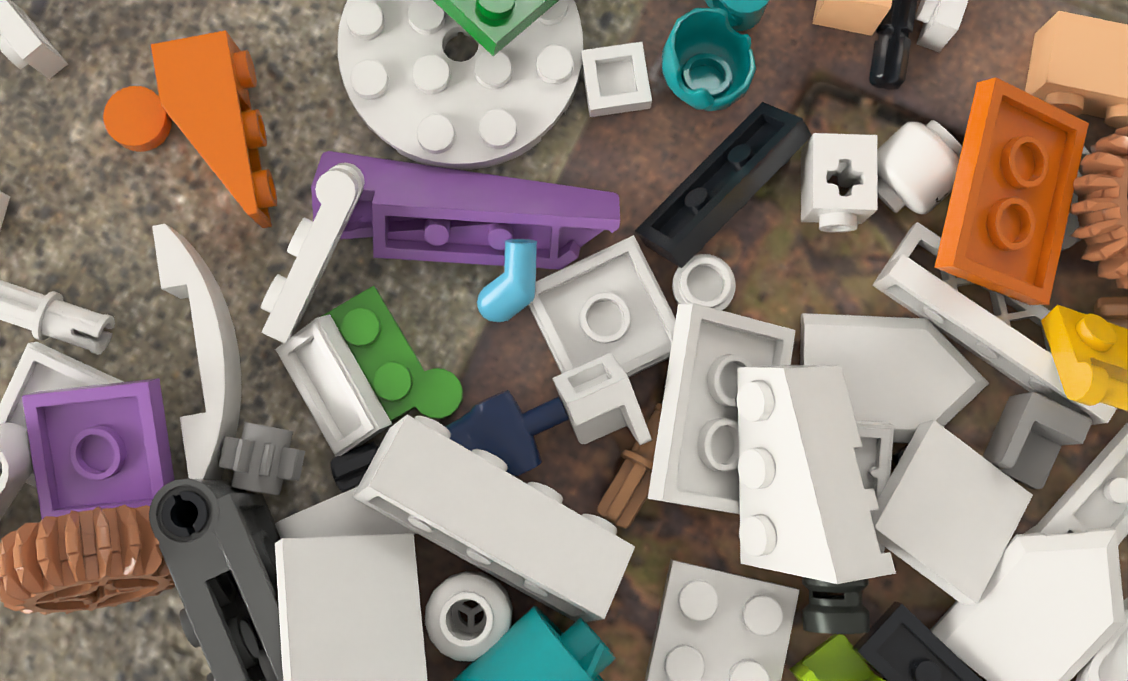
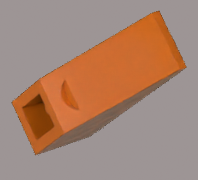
(207, 96)

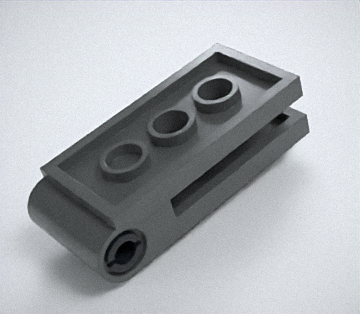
(225, 572)

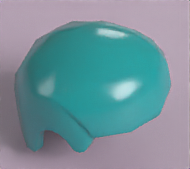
(707, 60)

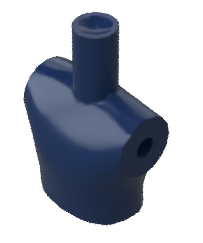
(506, 431)

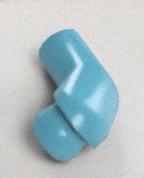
(514, 287)

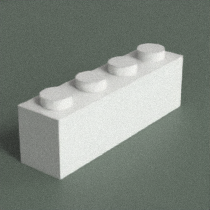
(495, 519)

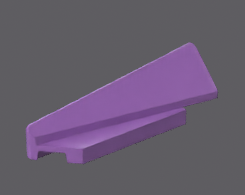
(467, 214)

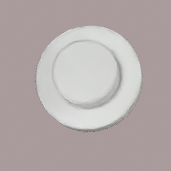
(705, 282)

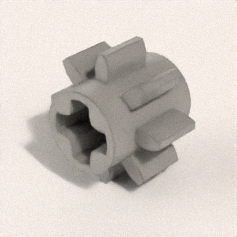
(261, 458)

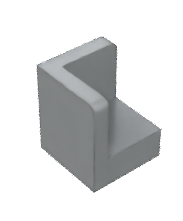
(1032, 436)

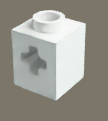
(855, 164)

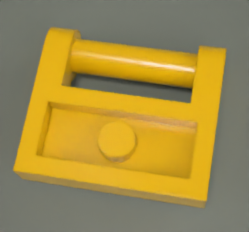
(1089, 356)

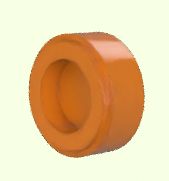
(136, 119)

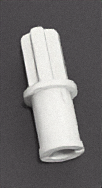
(54, 318)

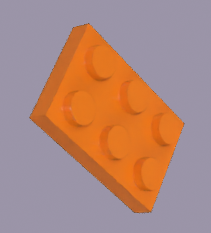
(1012, 193)

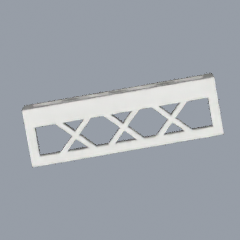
(976, 328)

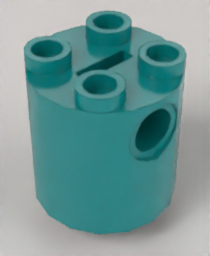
(541, 652)

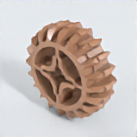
(1104, 206)
(82, 562)

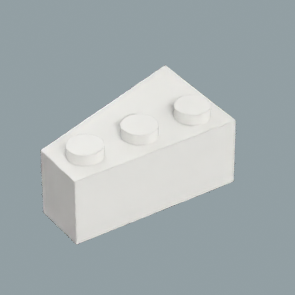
(801, 477)

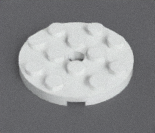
(451, 109)

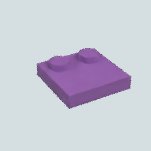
(98, 446)

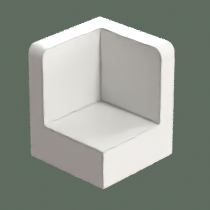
(601, 400)

